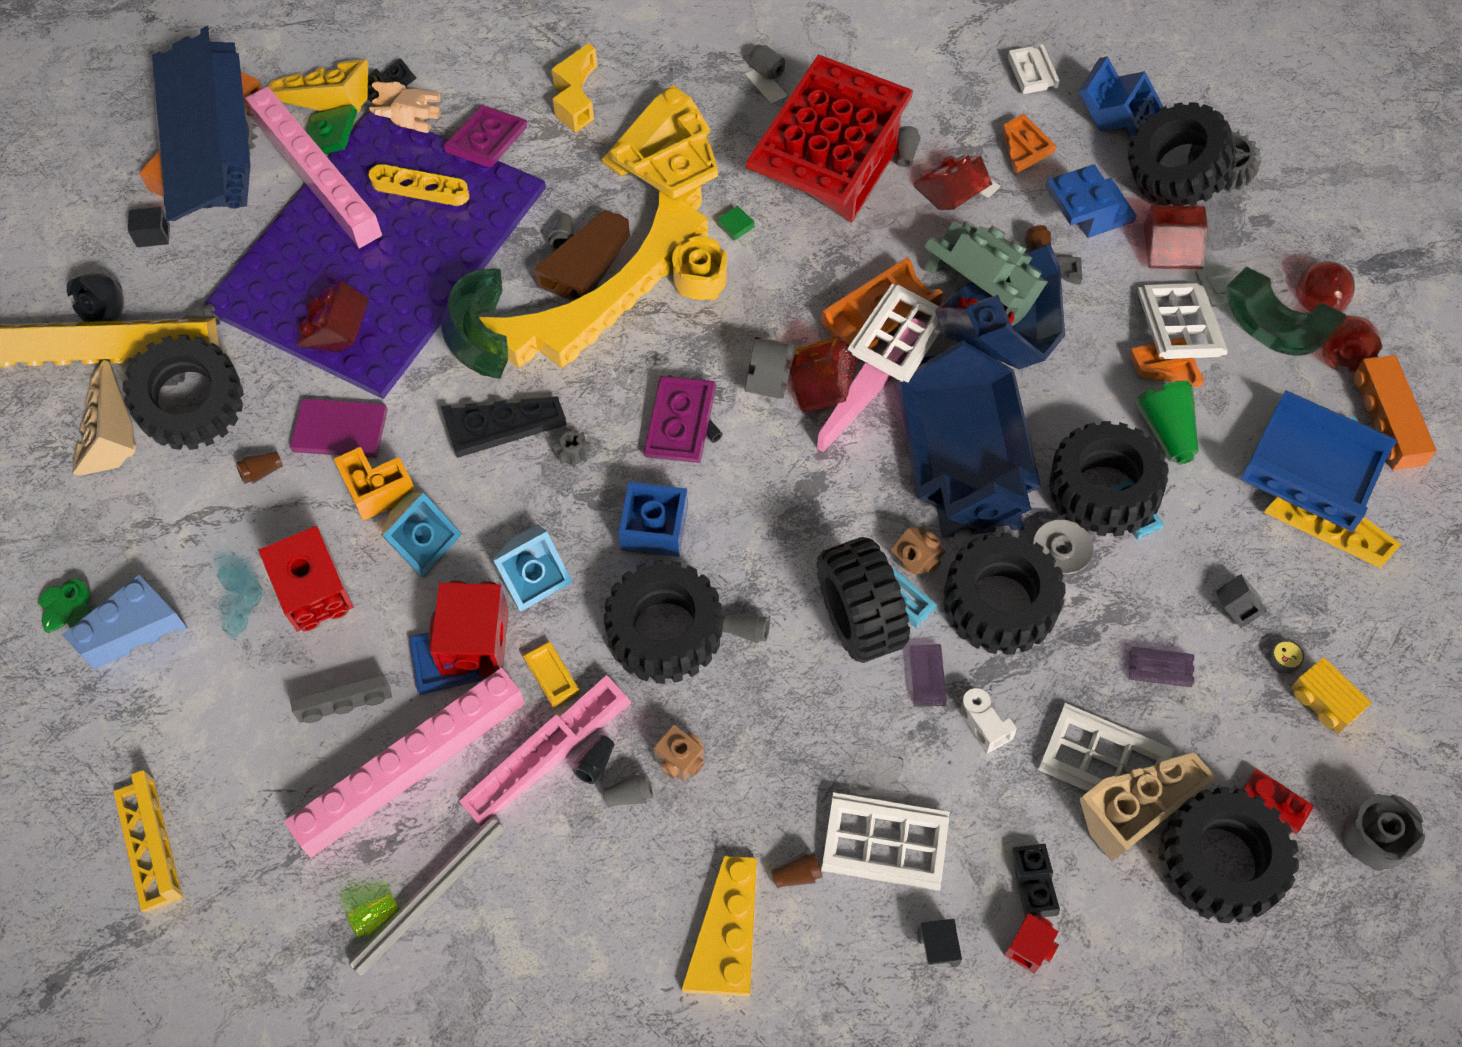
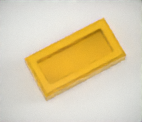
(551, 674)

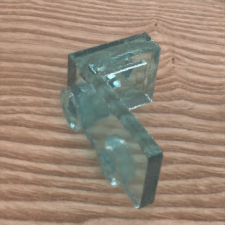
(249, 595)

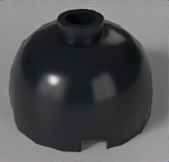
(96, 296)

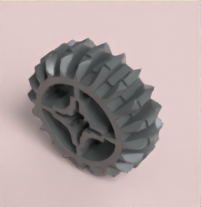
(1247, 161)

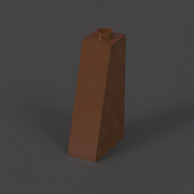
(584, 258)

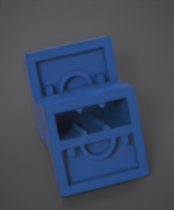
(1117, 99)
(1090, 200)

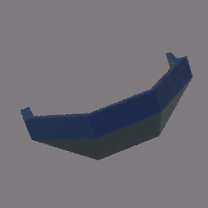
(988, 326)

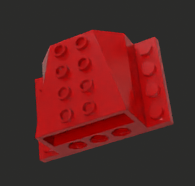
(833, 135)

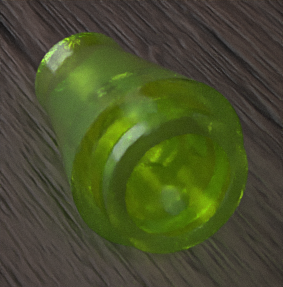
(371, 914)

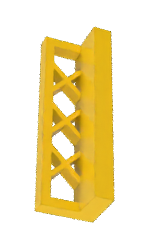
(155, 840)

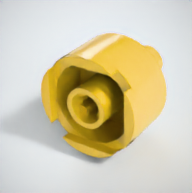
(700, 268)

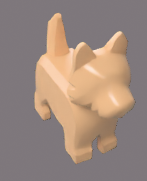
(405, 106)

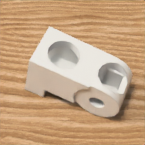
(984, 720)

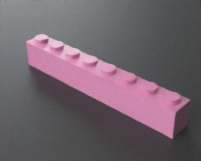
(314, 167)
(404, 763)

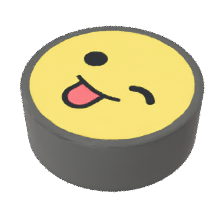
(1286, 656)

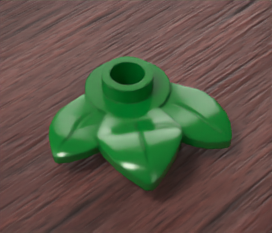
(63, 608)

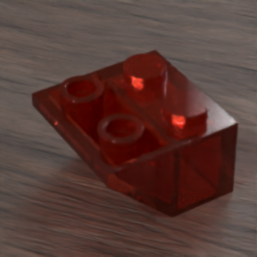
(953, 181)
(1176, 236)
(333, 319)
(822, 373)

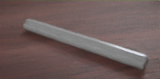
(425, 896)

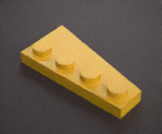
(1365, 542)
(725, 941)

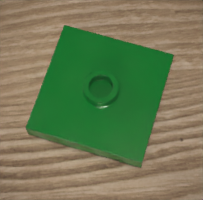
(332, 128)

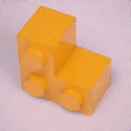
(374, 488)

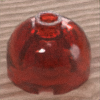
(1326, 283)
(1352, 343)

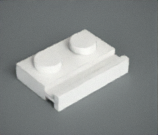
(1033, 69)

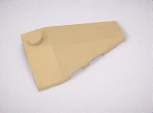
(105, 426)
(1134, 803)

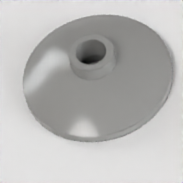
(1070, 538)

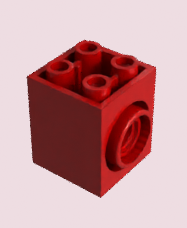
(306, 579)
(469, 628)

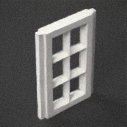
(872, 327)
(1160, 332)
(1099, 727)
(883, 871)

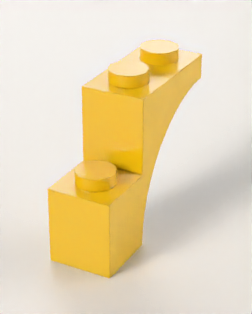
(572, 104)

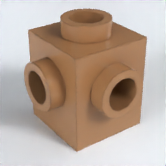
(918, 551)
(679, 754)

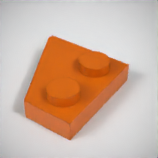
(1026, 143)
(1151, 366)

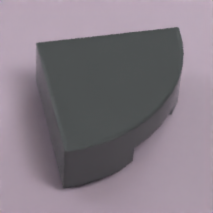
(1070, 269)

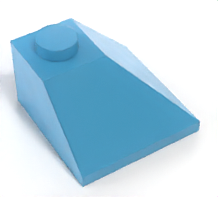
(419, 531)
(531, 567)

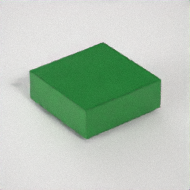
(735, 223)

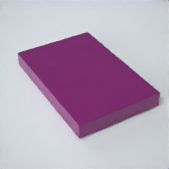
(485, 136)
(680, 419)
(338, 427)

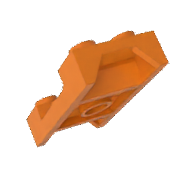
(851, 312)

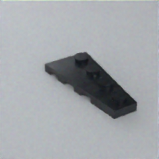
(487, 426)

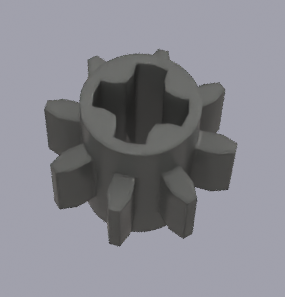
(572, 447)

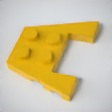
(677, 166)

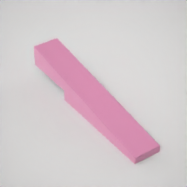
(862, 391)
(545, 750)

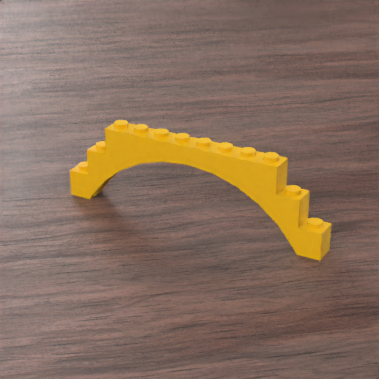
(569, 328)

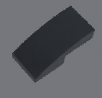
(396, 72)
(1035, 880)

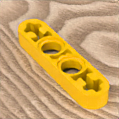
(420, 181)

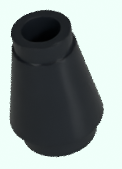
(593, 760)

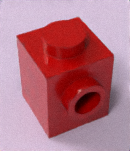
(1033, 943)

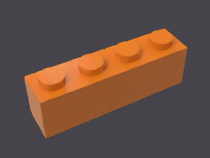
(1394, 411)

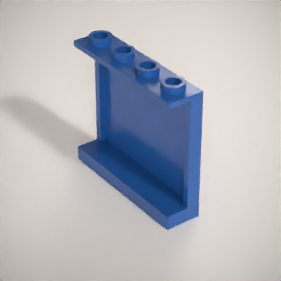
(1318, 460)

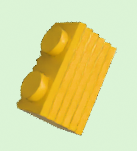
(1330, 695)

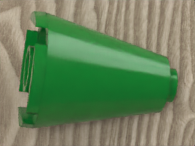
(1172, 419)

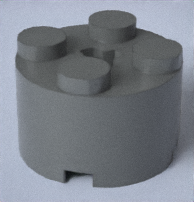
(769, 367)
(1384, 831)

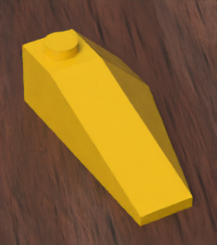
(325, 89)
(656, 126)

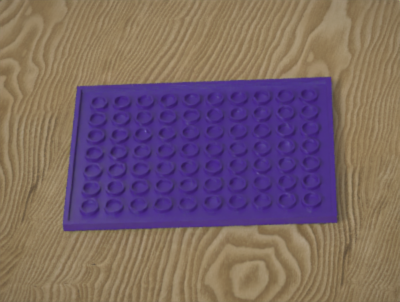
(402, 272)

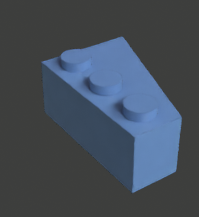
(123, 623)

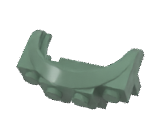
(988, 261)

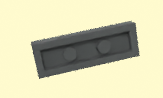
(341, 699)

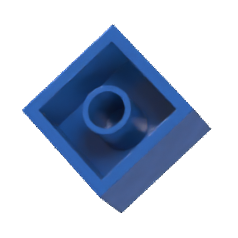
(653, 519)

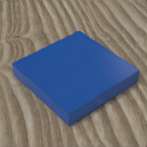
(426, 672)

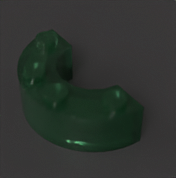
(1274, 323)
(464, 331)

